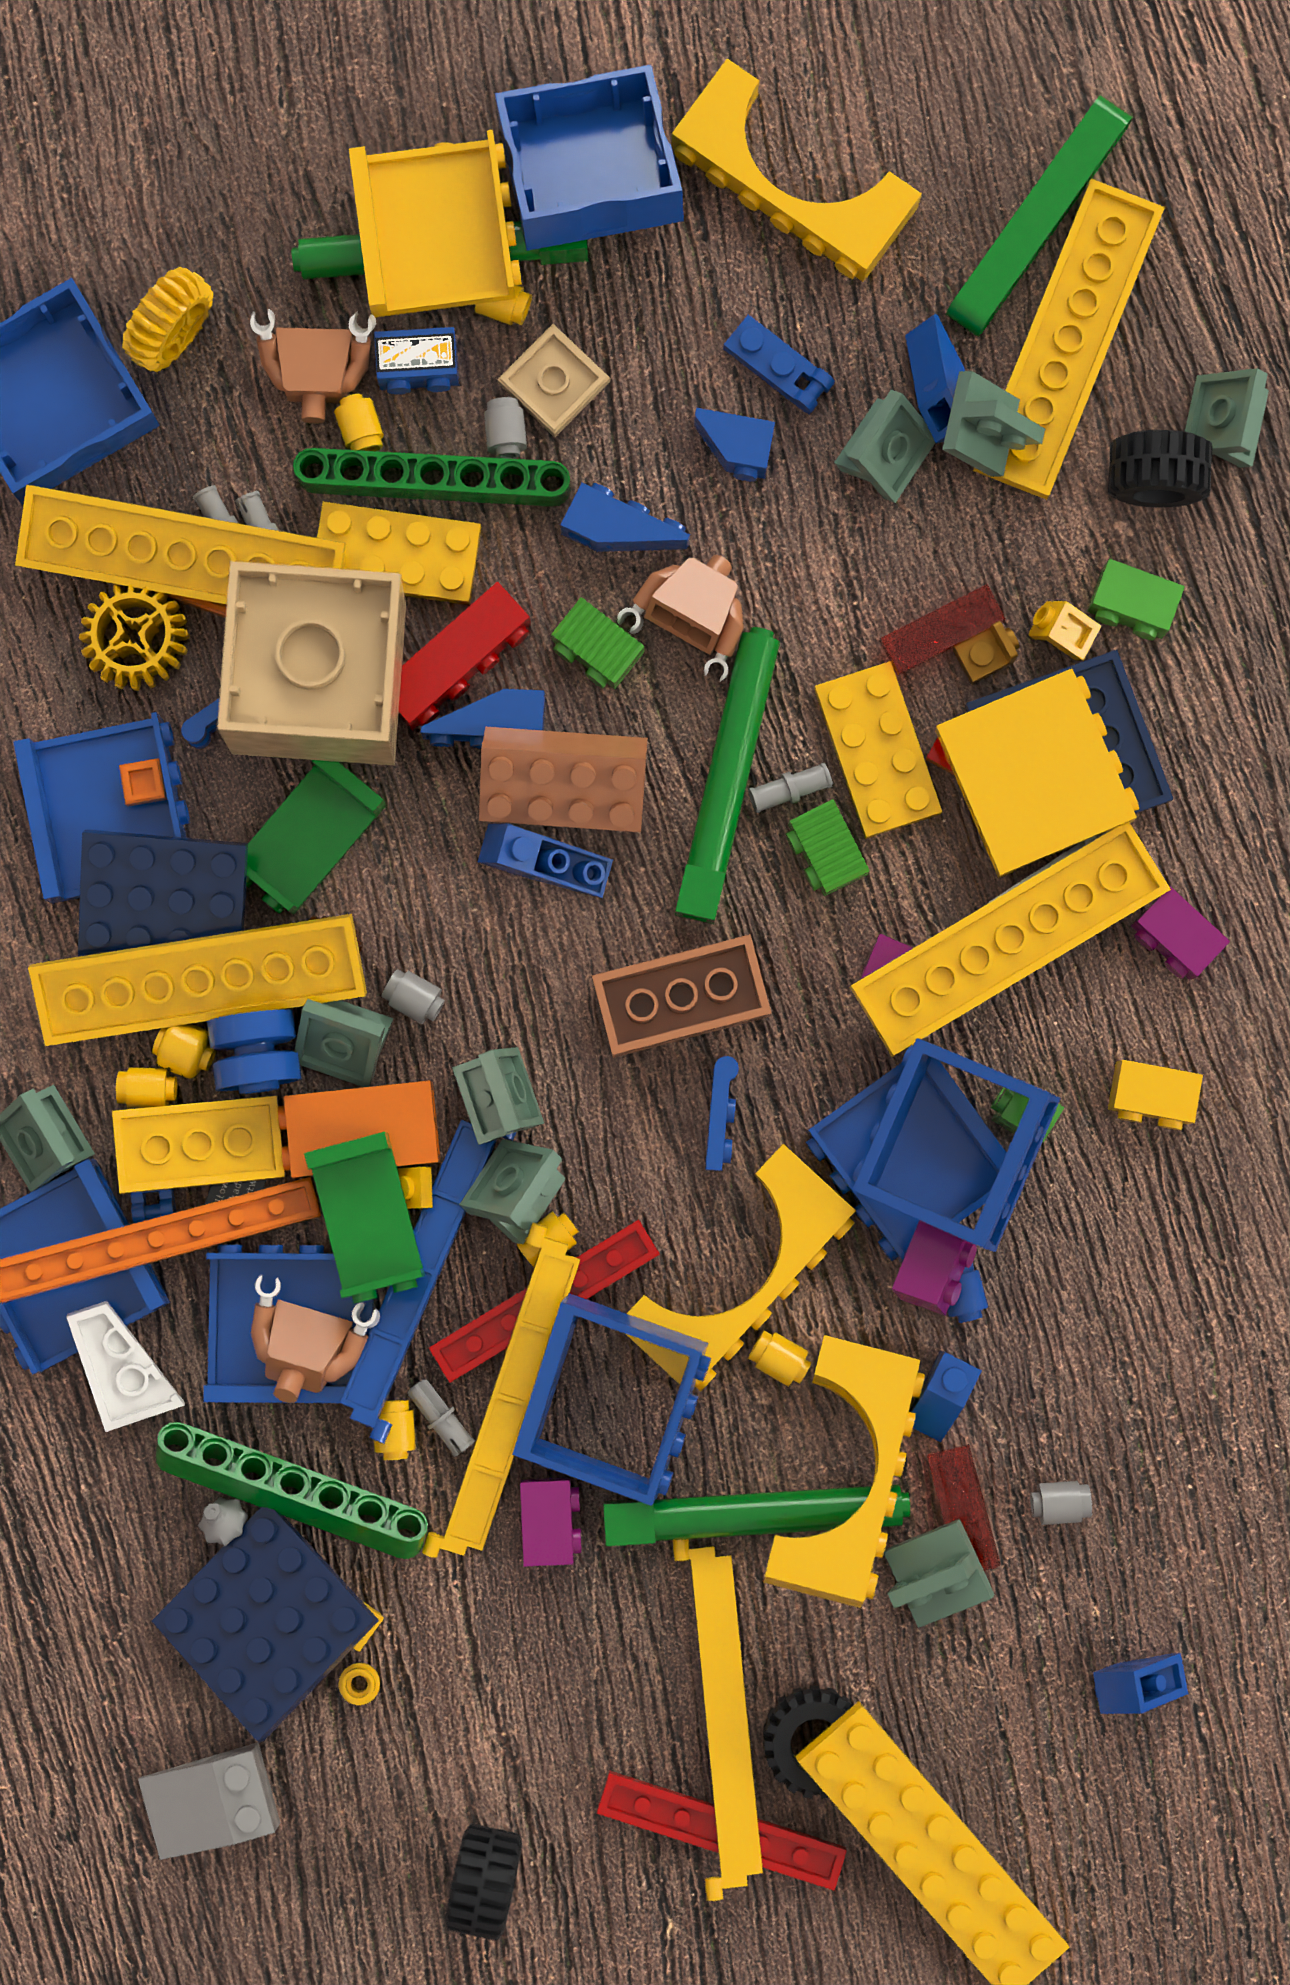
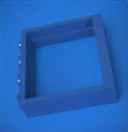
(1014, 1166)
(581, 1466)

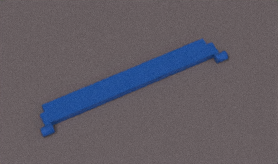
(403, 1310)

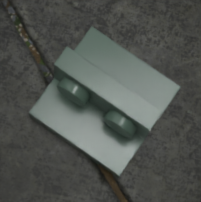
(1229, 413)
(987, 425)
(887, 446)
(341, 1040)
(498, 1094)
(42, 1136)
(515, 1187)
(937, 1574)

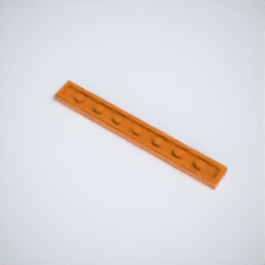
(157, 1239)

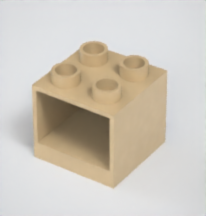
(312, 663)

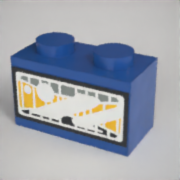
(416, 360)

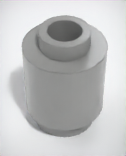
(505, 428)
(413, 996)
(1061, 1502)

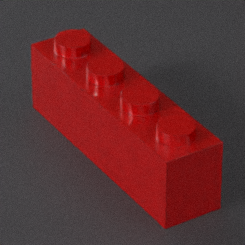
(460, 652)

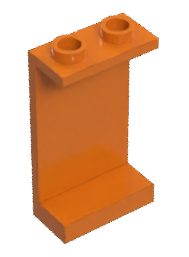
(340, 1116)

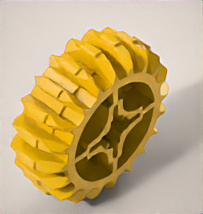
(167, 319)
(121, 643)

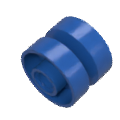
(255, 1062)

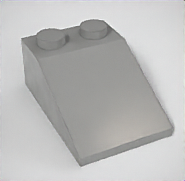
(210, 1802)

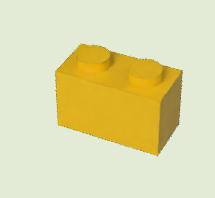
(1154, 1093)

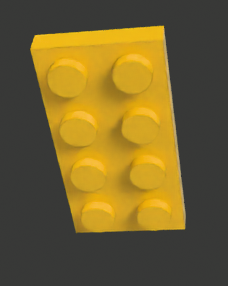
(430, 552)
(877, 750)
(197, 1144)

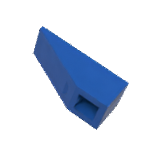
(934, 373)
(612, 525)
(501, 709)
(544, 859)

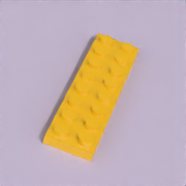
(1076, 327)
(153, 545)
(1009, 938)
(197, 979)
(931, 1850)

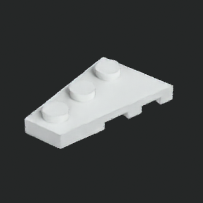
(118, 1369)

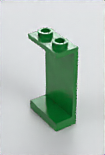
(310, 834)
(366, 1216)

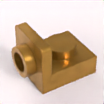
(987, 652)

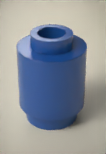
(971, 1299)

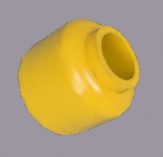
(183, 1050)

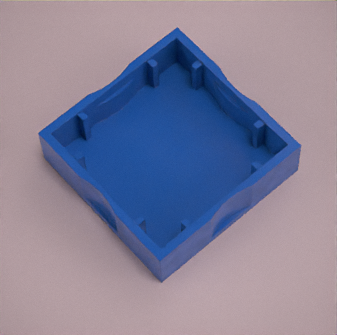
(589, 157)
(62, 393)

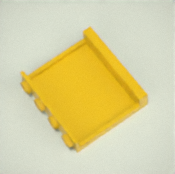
(434, 227)
(1037, 772)

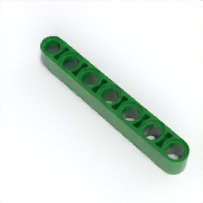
(1039, 216)
(417, 465)
(276, 1475)

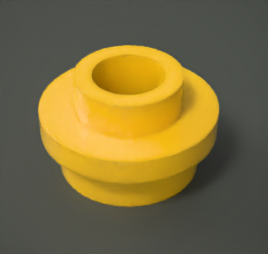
(355, 1696)

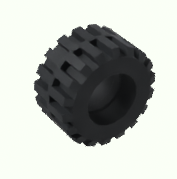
(1160, 468)
(782, 1723)
(483, 1882)

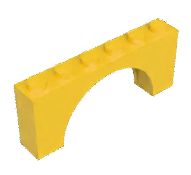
(847, 232)
(807, 1220)
(841, 1560)

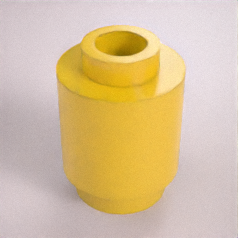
(508, 310)
(359, 423)
(145, 1087)
(558, 1229)
(780, 1358)
(402, 1433)

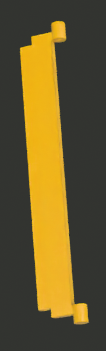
(509, 1399)
(725, 1717)

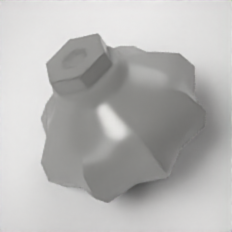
(223, 1521)

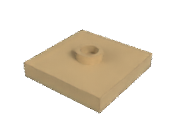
(554, 380)

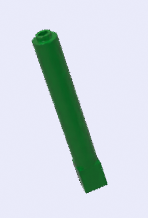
(343, 254)
(728, 776)
(739, 1514)

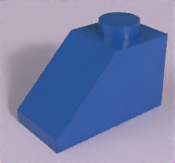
(737, 442)
(943, 1395)
(1140, 1684)

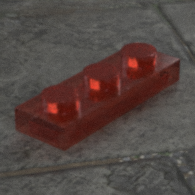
(941, 629)
(962, 1499)

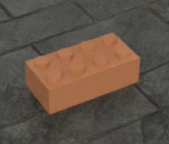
(562, 779)
(681, 996)

